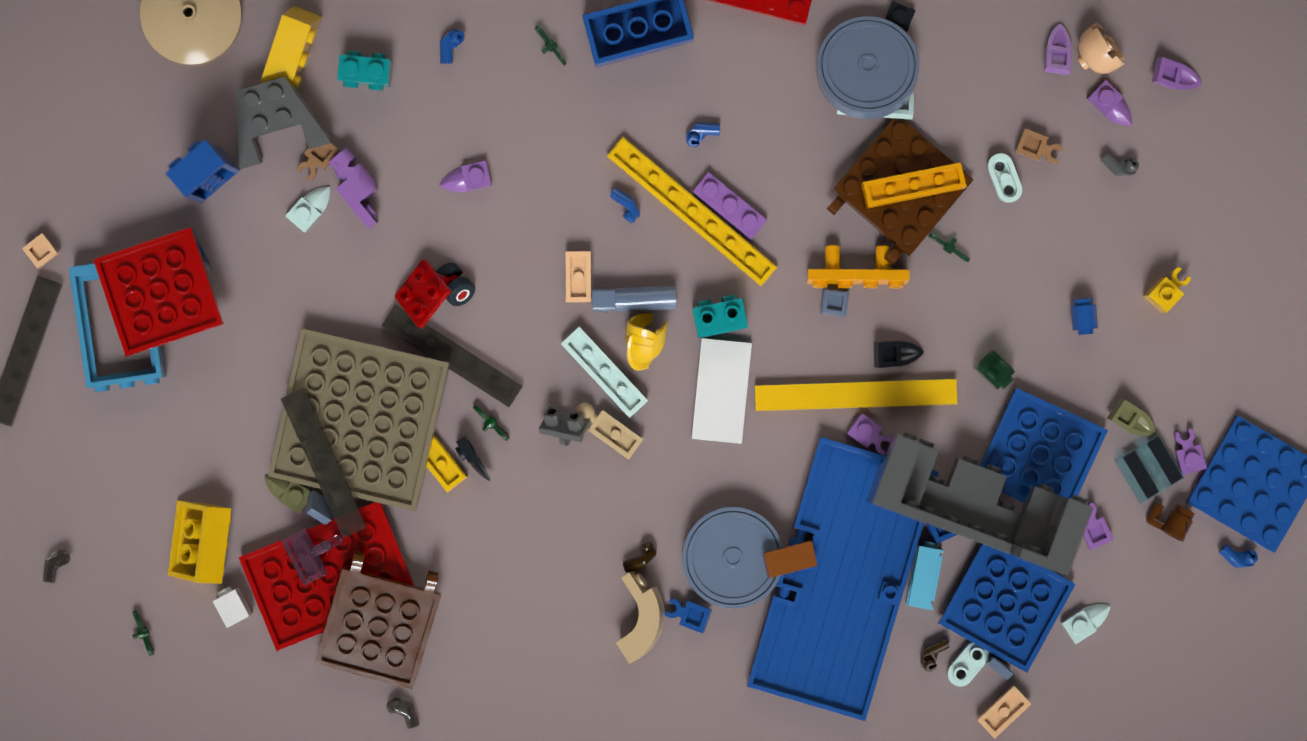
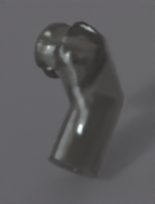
(54, 562)
(403, 708)

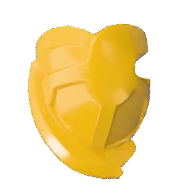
(642, 343)

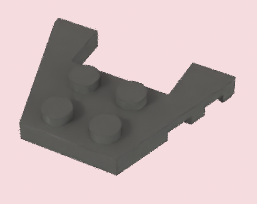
(271, 108)

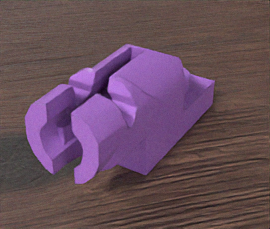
(357, 185)

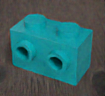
(370, 71)
(720, 320)

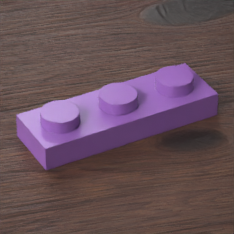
(729, 206)

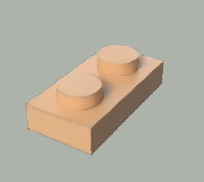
(578, 276)
(1003, 711)

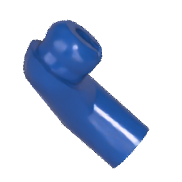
(699, 131)
(1238, 559)

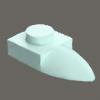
(309, 208)
(1085, 621)

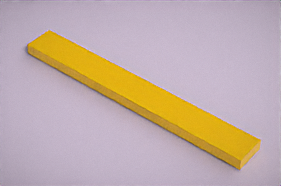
(691, 211)
(855, 394)

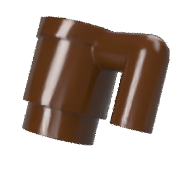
(1177, 523)

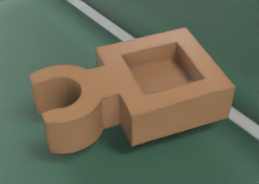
(1034, 146)
(317, 157)

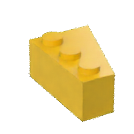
(291, 45)

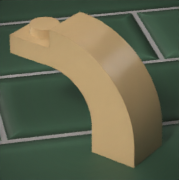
(650, 618)

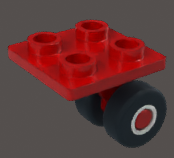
(428, 289)

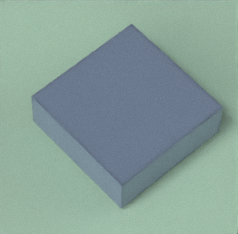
(834, 302)
(318, 508)
(999, 667)

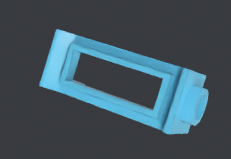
(924, 575)

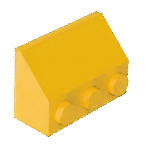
(199, 542)

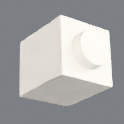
(232, 606)

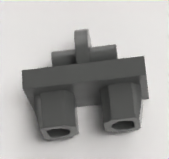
(565, 427)

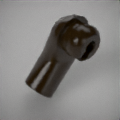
(642, 560)
(930, 653)

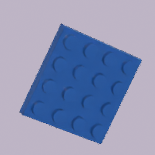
(1043, 446)
(1253, 484)
(1006, 605)

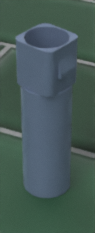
(634, 299)

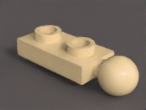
(611, 431)

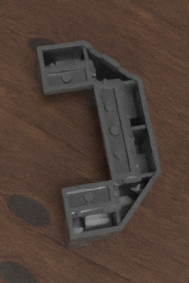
(1043, 533)

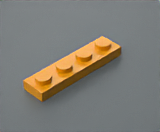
(913, 185)

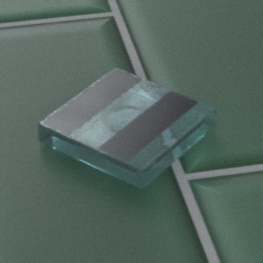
(1149, 469)

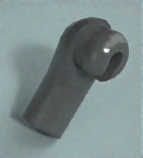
(1120, 167)

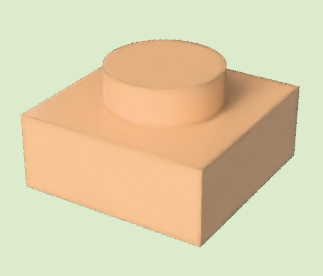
(40, 250)

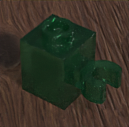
(995, 370)

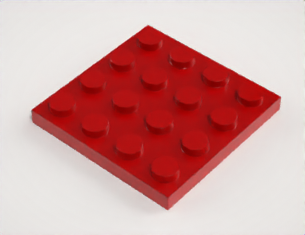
(158, 291)

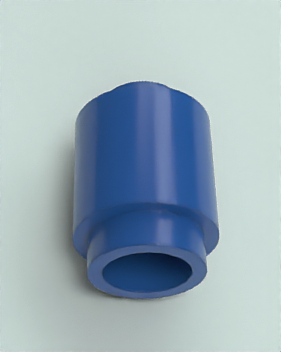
(1084, 316)

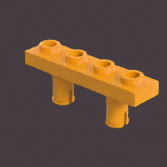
(845, 278)

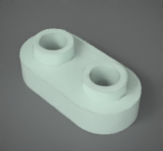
(1003, 178)
(966, 662)

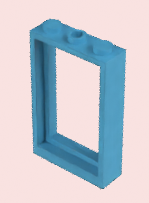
(88, 272)

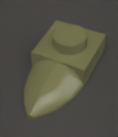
(1131, 418)
(288, 493)

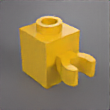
(1166, 292)

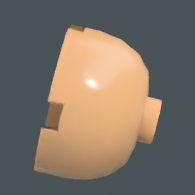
(1099, 51)

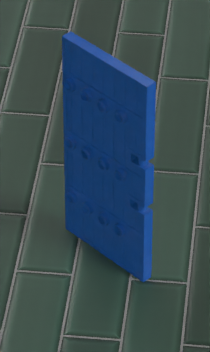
(838, 627)

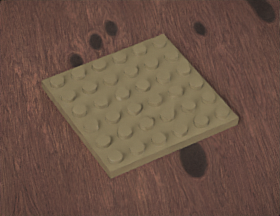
(375, 411)

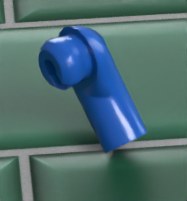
(448, 44)
(628, 202)

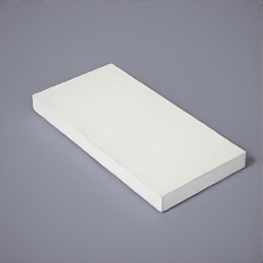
(721, 391)

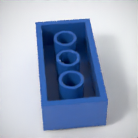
(636, 29)
(201, 171)

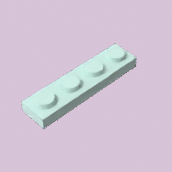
(604, 372)

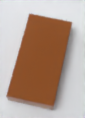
(789, 559)

